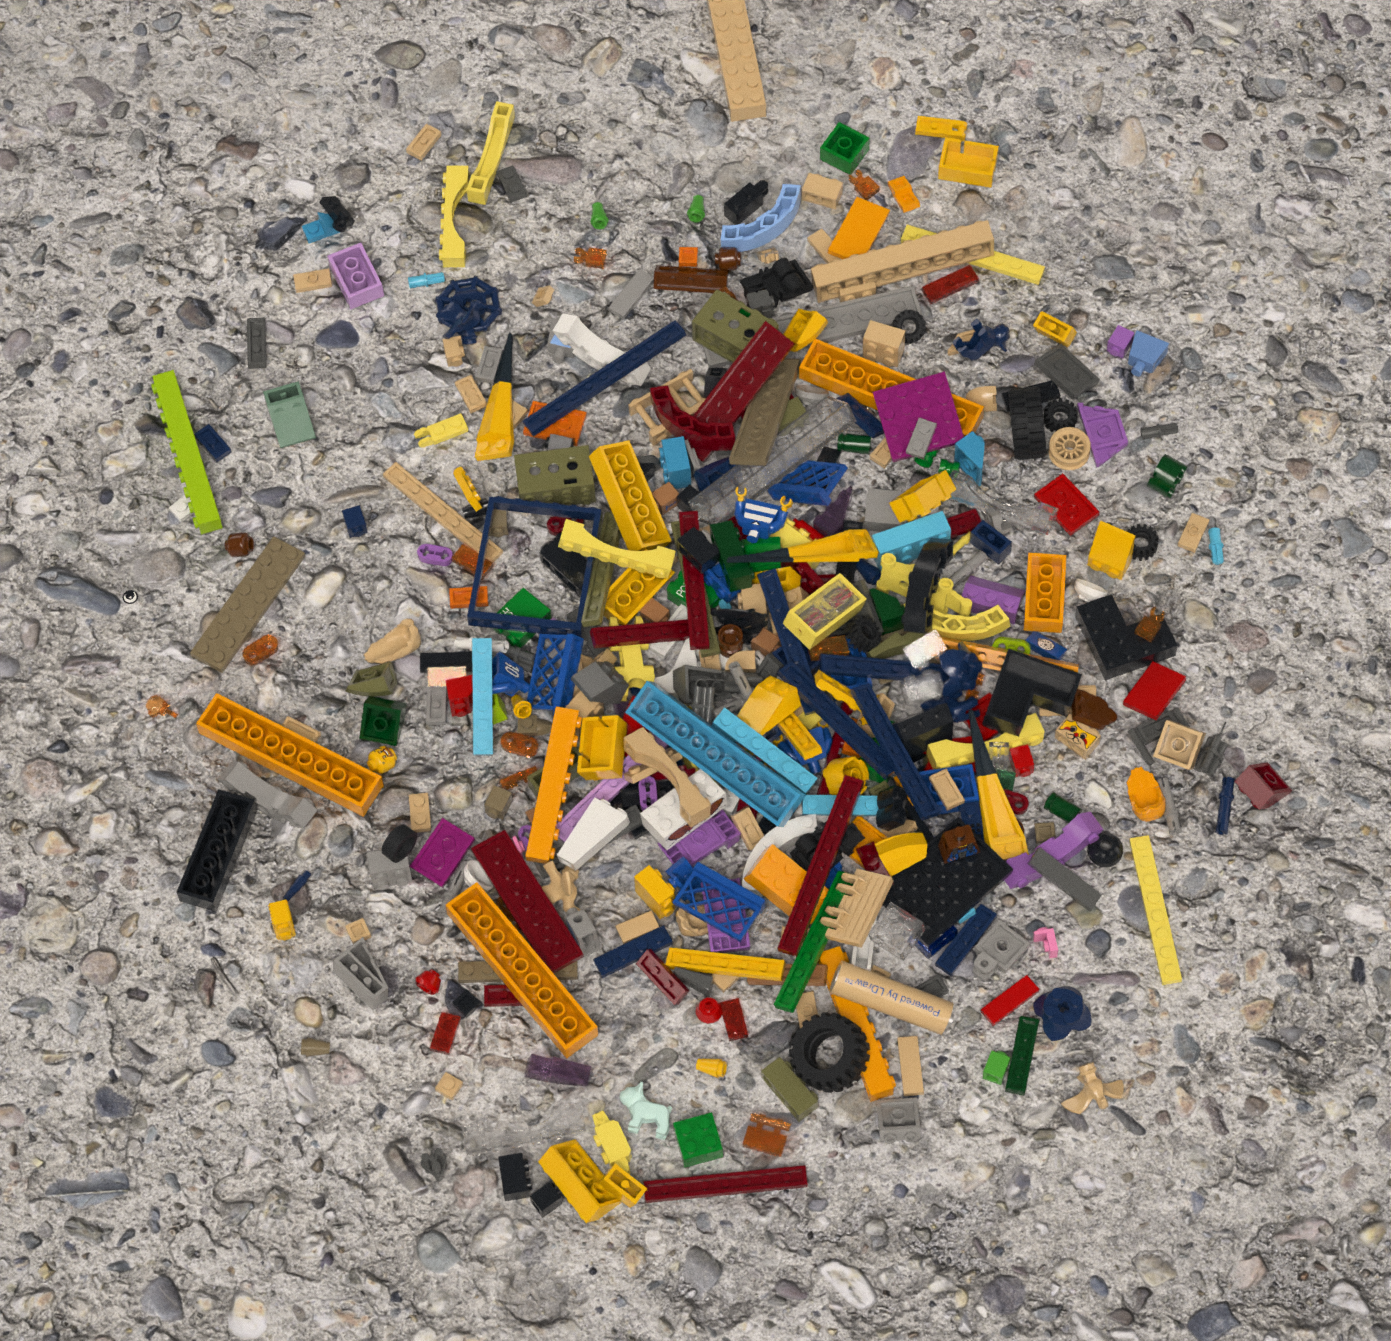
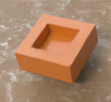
(688, 256)

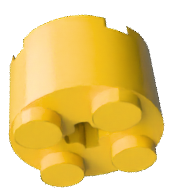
(844, 766)

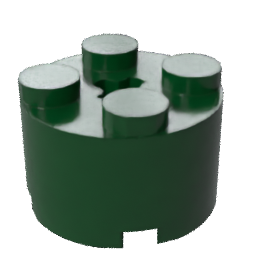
(1167, 475)

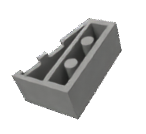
(361, 974)

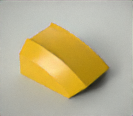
(805, 328)
(901, 851)

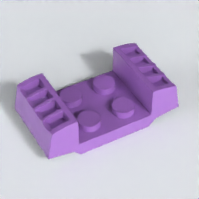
(704, 840)
(719, 941)

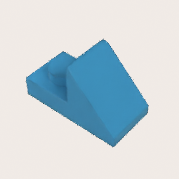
(320, 228)

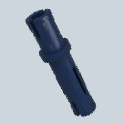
(1226, 798)

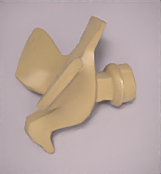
(561, 885)
(1093, 1089)

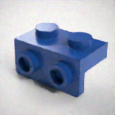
(679, 874)

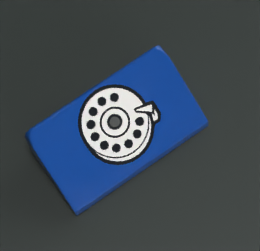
(1045, 646)

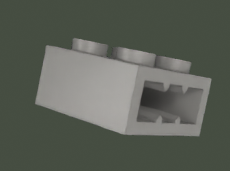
(878, 512)

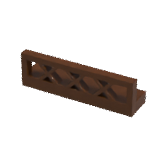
(689, 279)

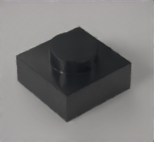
(466, 1003)

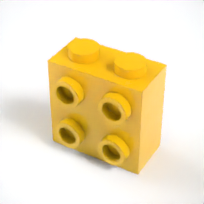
(655, 892)

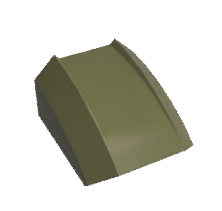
(373, 681)

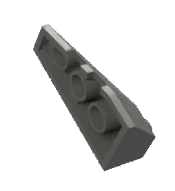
(689, 676)

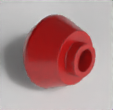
(428, 981)
(709, 1010)

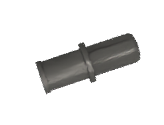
(1158, 430)

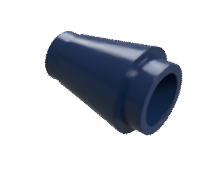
(869, 572)

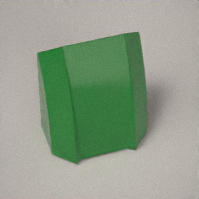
(760, 546)

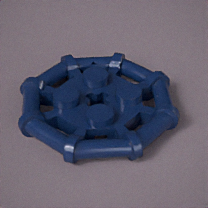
(469, 294)

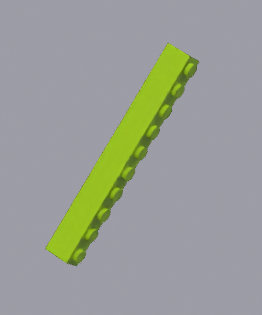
(187, 452)

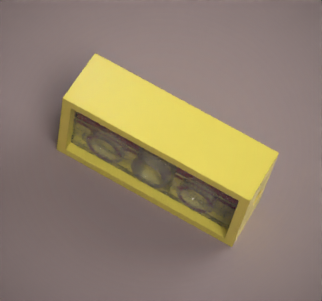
(824, 611)

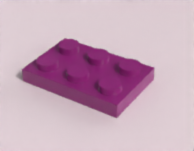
(442, 852)

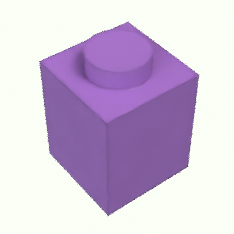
(1120, 341)

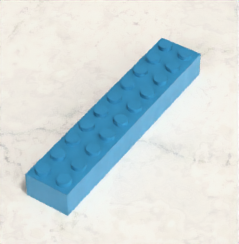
(715, 754)

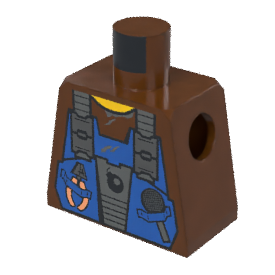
(958, 844)

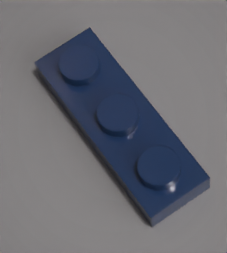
(863, 417)

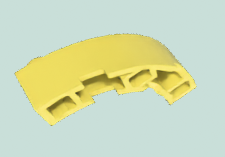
(970, 628)

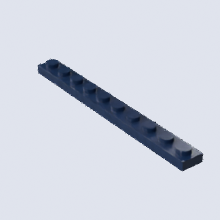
(604, 378)

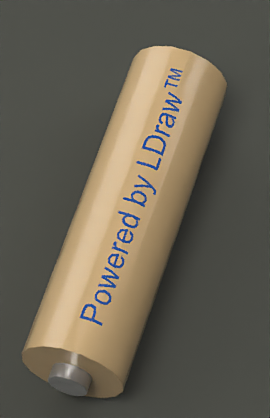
(892, 997)

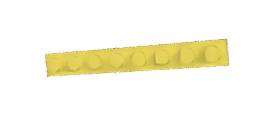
(999, 262)
(1155, 910)

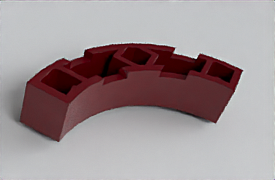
(680, 423)

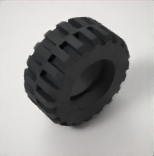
(1027, 423)
(806, 1045)

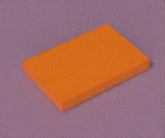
(569, 425)

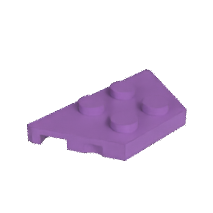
(1104, 432)

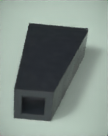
(565, 565)

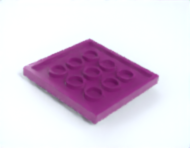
(907, 402)

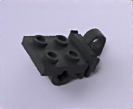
(782, 281)
(808, 843)

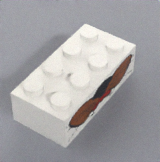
(664, 817)

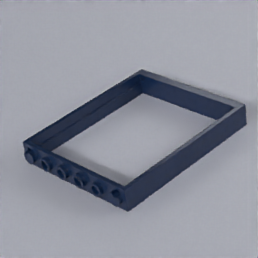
(522, 623)

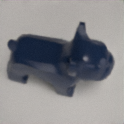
(982, 340)
(956, 708)

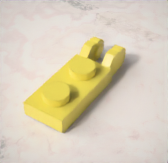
(441, 431)

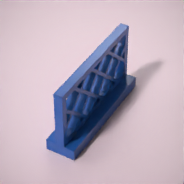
(809, 494)
(569, 666)
(731, 890)

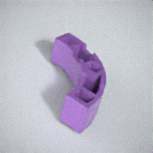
(1076, 836)

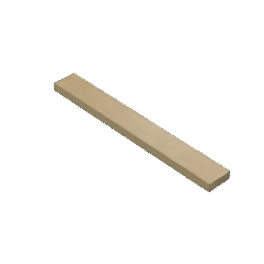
(439, 510)

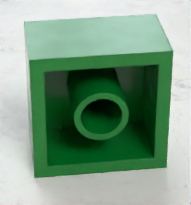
(844, 148)
(698, 1140)

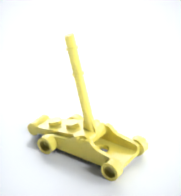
(944, 598)

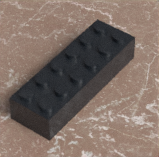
(217, 850)

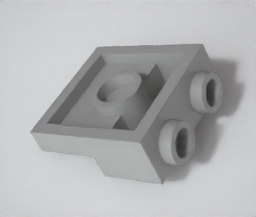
(898, 1120)

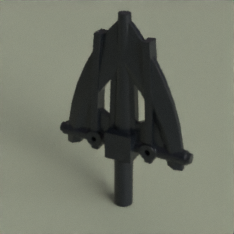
(746, 618)

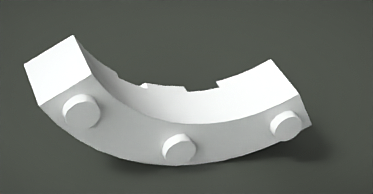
(592, 349)
(782, 838)

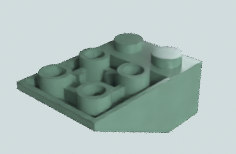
(289, 414)

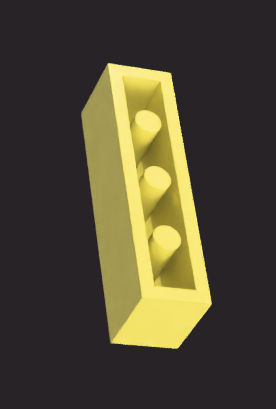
(793, 536)

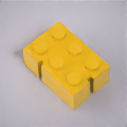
(972, 167)
(923, 496)
(602, 747)

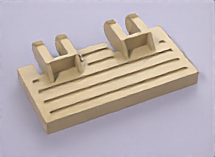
(857, 911)

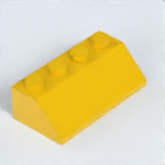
(631, 594)
(578, 1180)

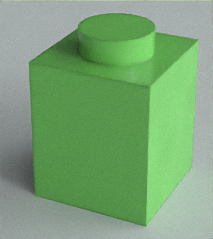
(996, 1067)

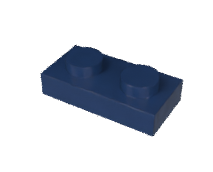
(212, 443)

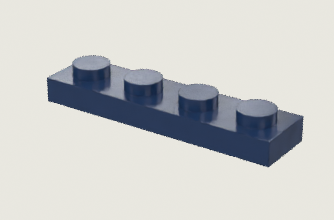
(966, 940)
(632, 951)

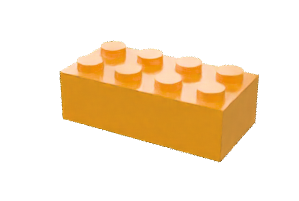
(1044, 592)
(779, 879)

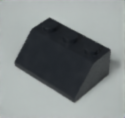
(925, 728)

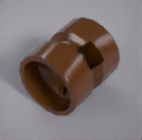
(730, 640)

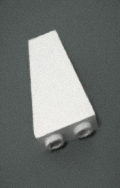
(592, 833)

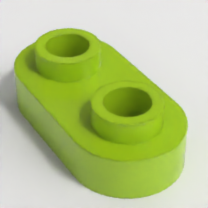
(1012, 643)

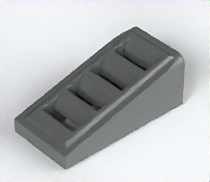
(695, 980)

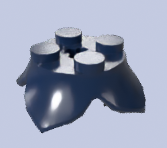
(961, 667)
(1059, 1024)

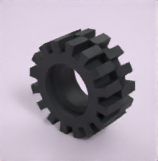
(917, 319)
(1060, 406)
(1151, 548)
(863, 634)

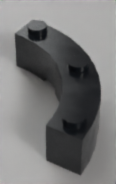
(924, 582)

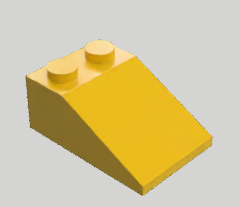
(1111, 550)
(769, 704)

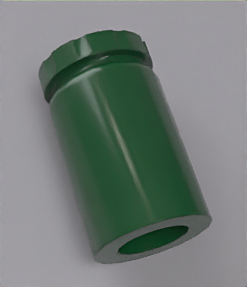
(854, 443)
(1061, 807)

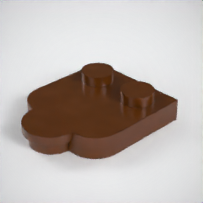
(1092, 710)

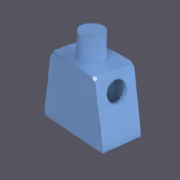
(1146, 353)

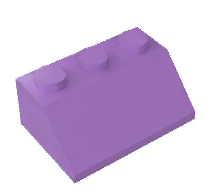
(987, 594)

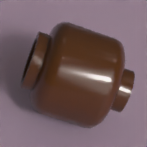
(728, 258)
(239, 544)

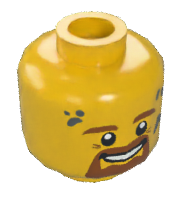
(381, 759)

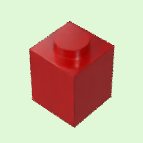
(1021, 760)

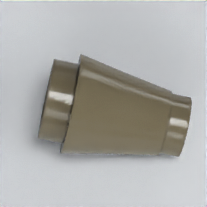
(314, 1047)

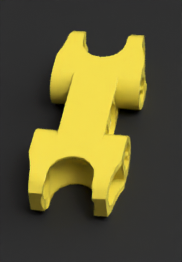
(631, 661)

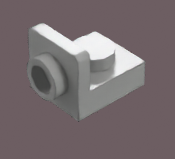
(996, 521)

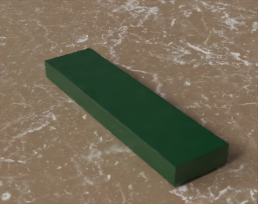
(1022, 1055)

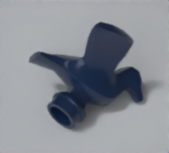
(462, 320)

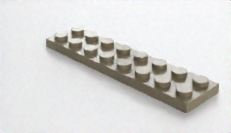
(765, 416)
(247, 604)

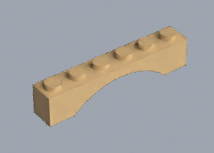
(644, 750)

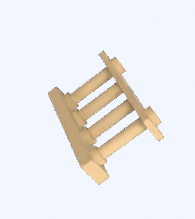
(659, 432)

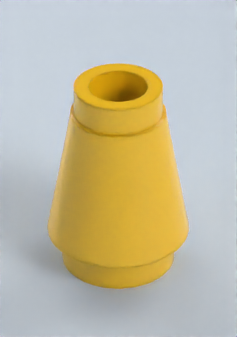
(521, 707)
(713, 1067)

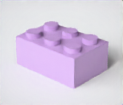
(355, 275)

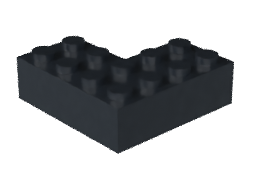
(1116, 644)
(1028, 682)

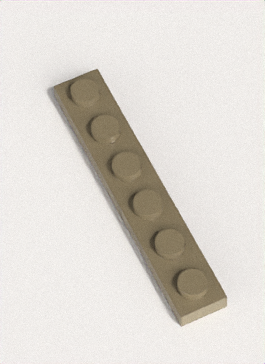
(482, 972)

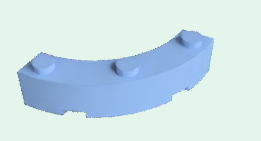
(766, 226)

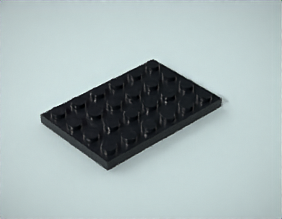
(948, 891)

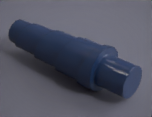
(300, 881)

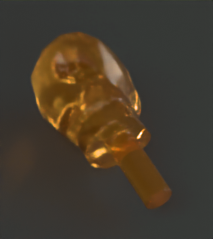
(157, 705)

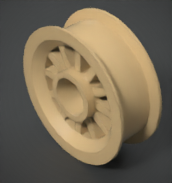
(1066, 458)

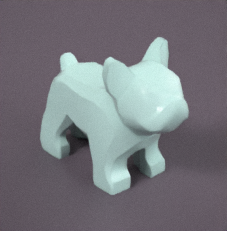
(645, 1112)

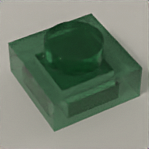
(1006, 779)

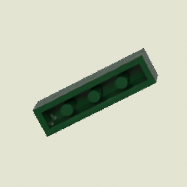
(726, 538)

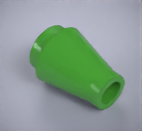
(696, 209)
(598, 217)

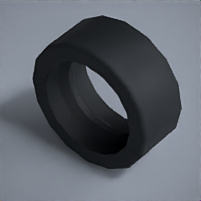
(399, 843)

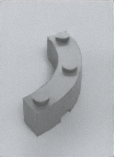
(268, 799)

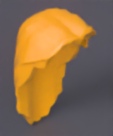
(1145, 795)

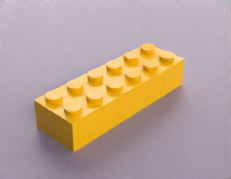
(629, 497)

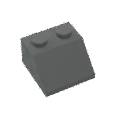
(601, 683)

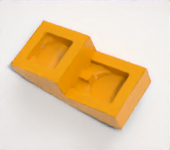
(903, 194)

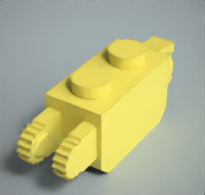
(612, 1141)

